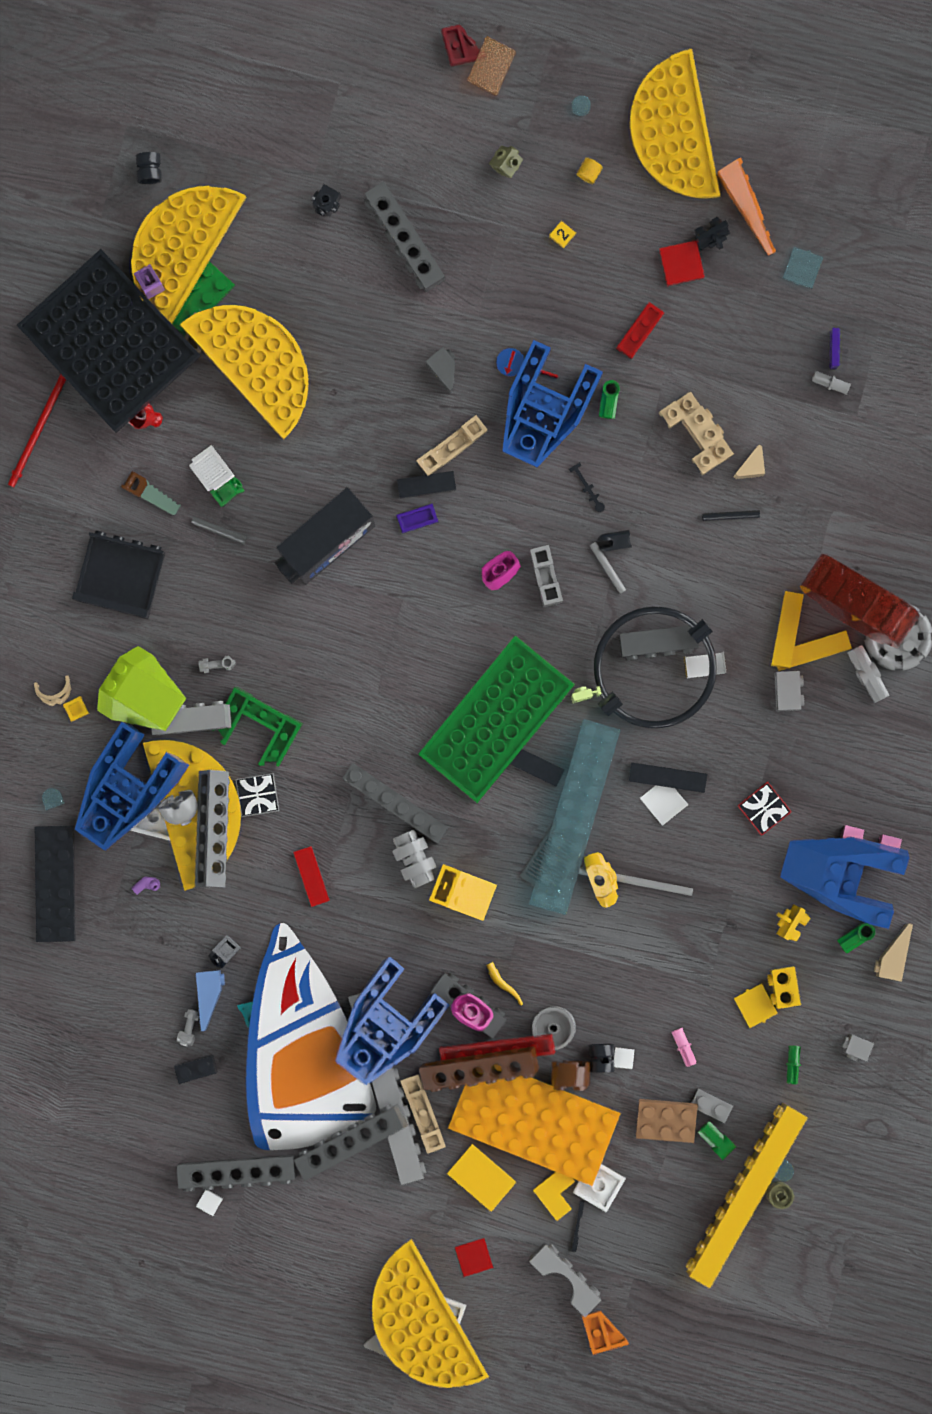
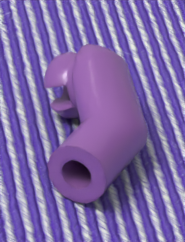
(146, 883)

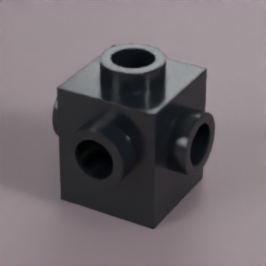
(329, 196)

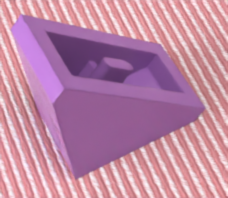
(149, 281)

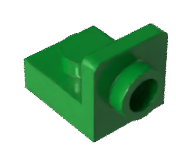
(228, 491)

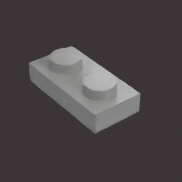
(712, 1105)

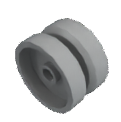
(555, 1016)

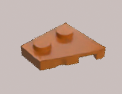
(602, 1333)

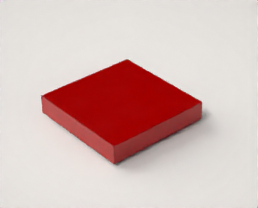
(681, 263)

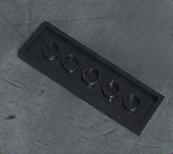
(55, 884)

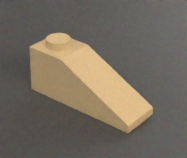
(893, 959)

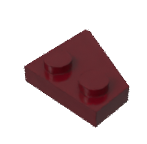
(459, 46)

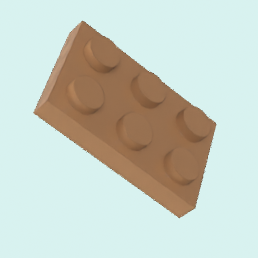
(666, 1120)

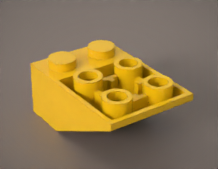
(463, 892)

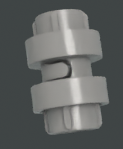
(411, 852)

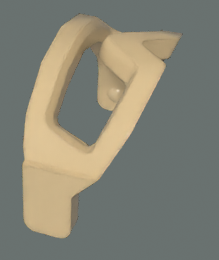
(55, 698)

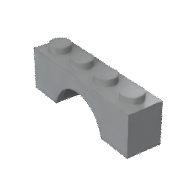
(547, 1261)

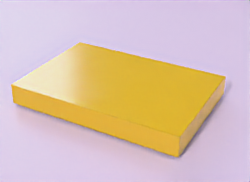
(481, 1177)

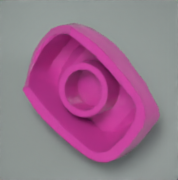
(500, 570)
(471, 1011)

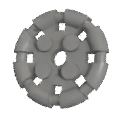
(910, 642)

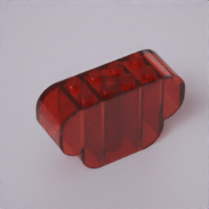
(859, 602)

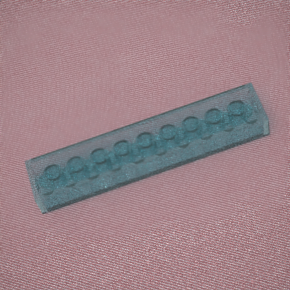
(574, 817)

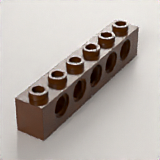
(524, 1056)

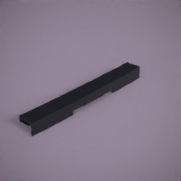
(576, 1238)

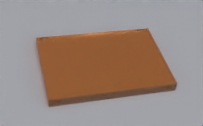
(491, 66)

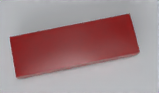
(640, 330)
(311, 876)

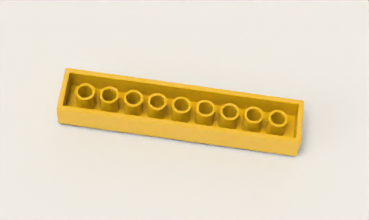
(745, 1195)

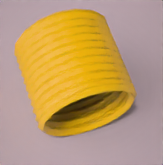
(589, 170)

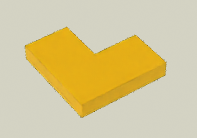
(550, 1195)

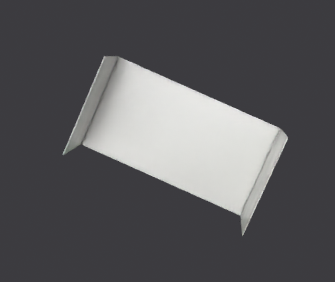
(699, 665)

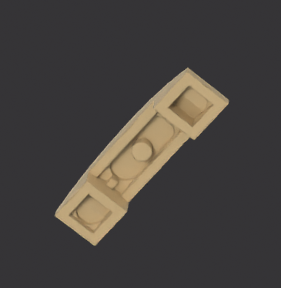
(452, 446)
(423, 1113)

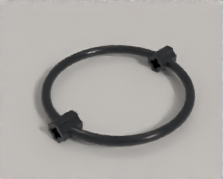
(699, 632)

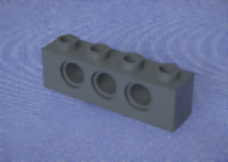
(449, 981)

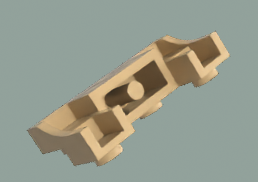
(702, 429)

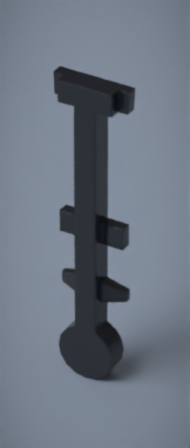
(599, 507)

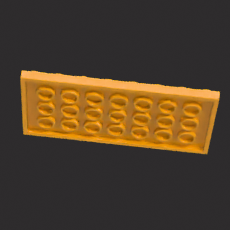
(537, 1124)

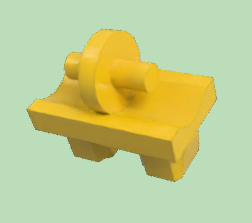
(790, 920)

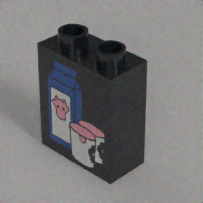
(324, 537)

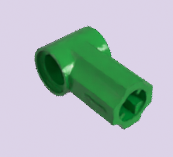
(609, 401)
(854, 938)
(719, 1143)

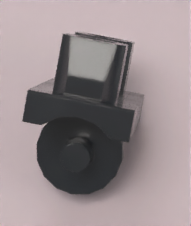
(713, 236)

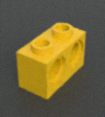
(789, 986)

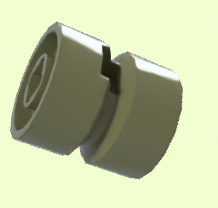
(780, 1195)

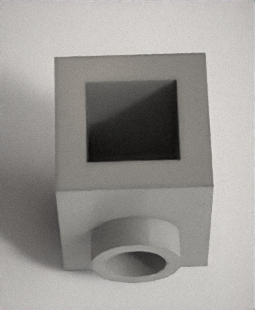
(857, 1047)

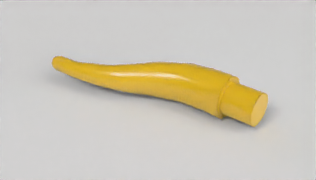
(495, 976)

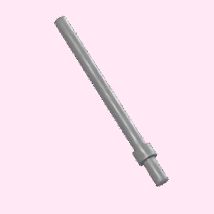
(646, 883)

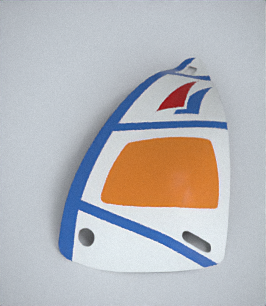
(293, 1053)

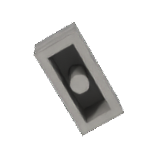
(788, 691)

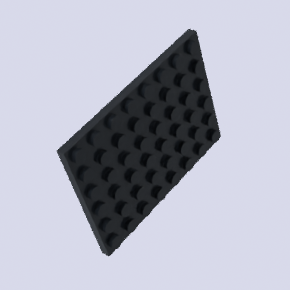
(108, 340)

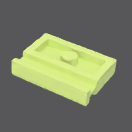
(582, 694)

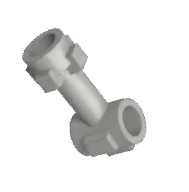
(227, 663)
(185, 1037)

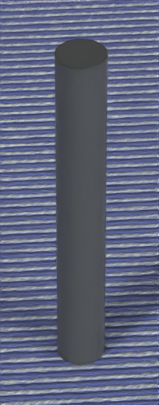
(219, 530)

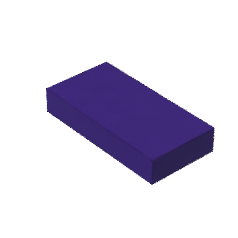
(834, 348)
(417, 518)

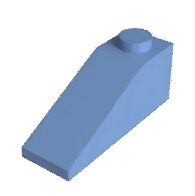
(209, 990)

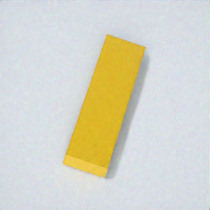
(787, 630)
(819, 649)

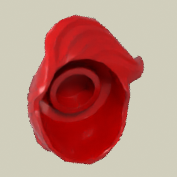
(146, 417)

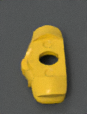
(595, 866)

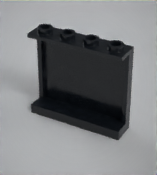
(119, 575)

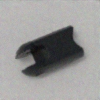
(616, 540)

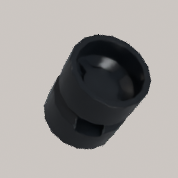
(149, 171)
(603, 1051)

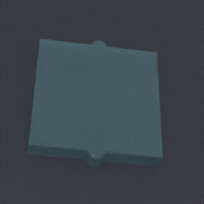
(803, 267)

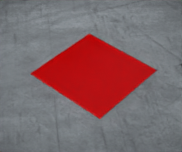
(474, 1257)

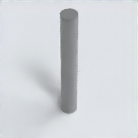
(607, 567)

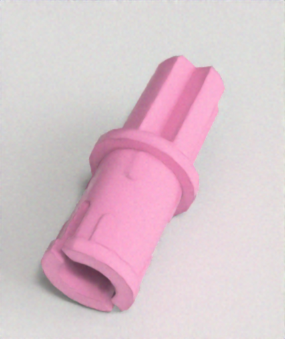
(684, 1047)

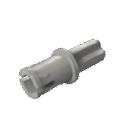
(831, 382)

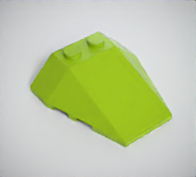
(140, 692)

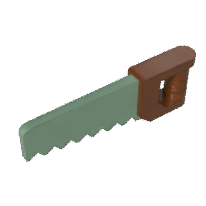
(150, 493)

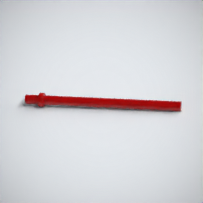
(16, 474)

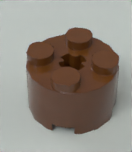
(570, 1074)

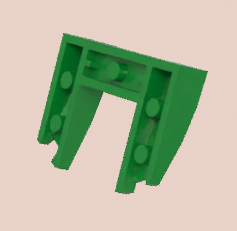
(283, 725)

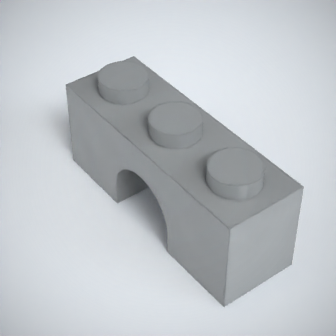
(546, 576)

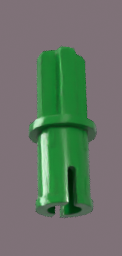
(793, 1065)

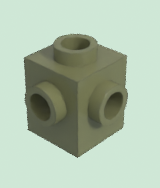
(506, 161)

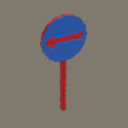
(510, 361)

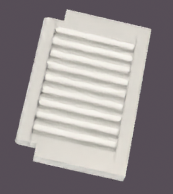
(211, 469)

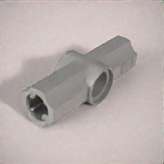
(868, 674)

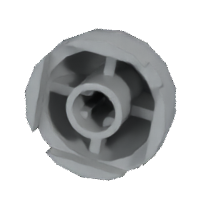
(180, 808)

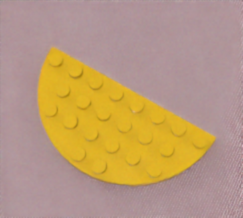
(672, 128)
(181, 240)
(256, 358)
(184, 837)
(420, 1326)

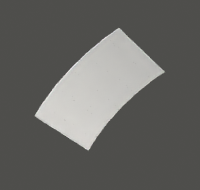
(664, 803)

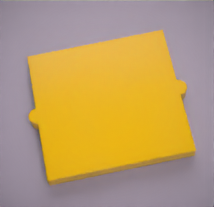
(755, 1005)

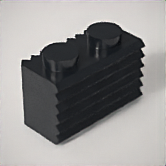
(195, 1069)

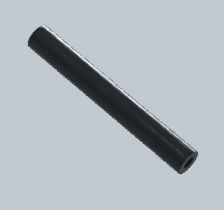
(730, 515)

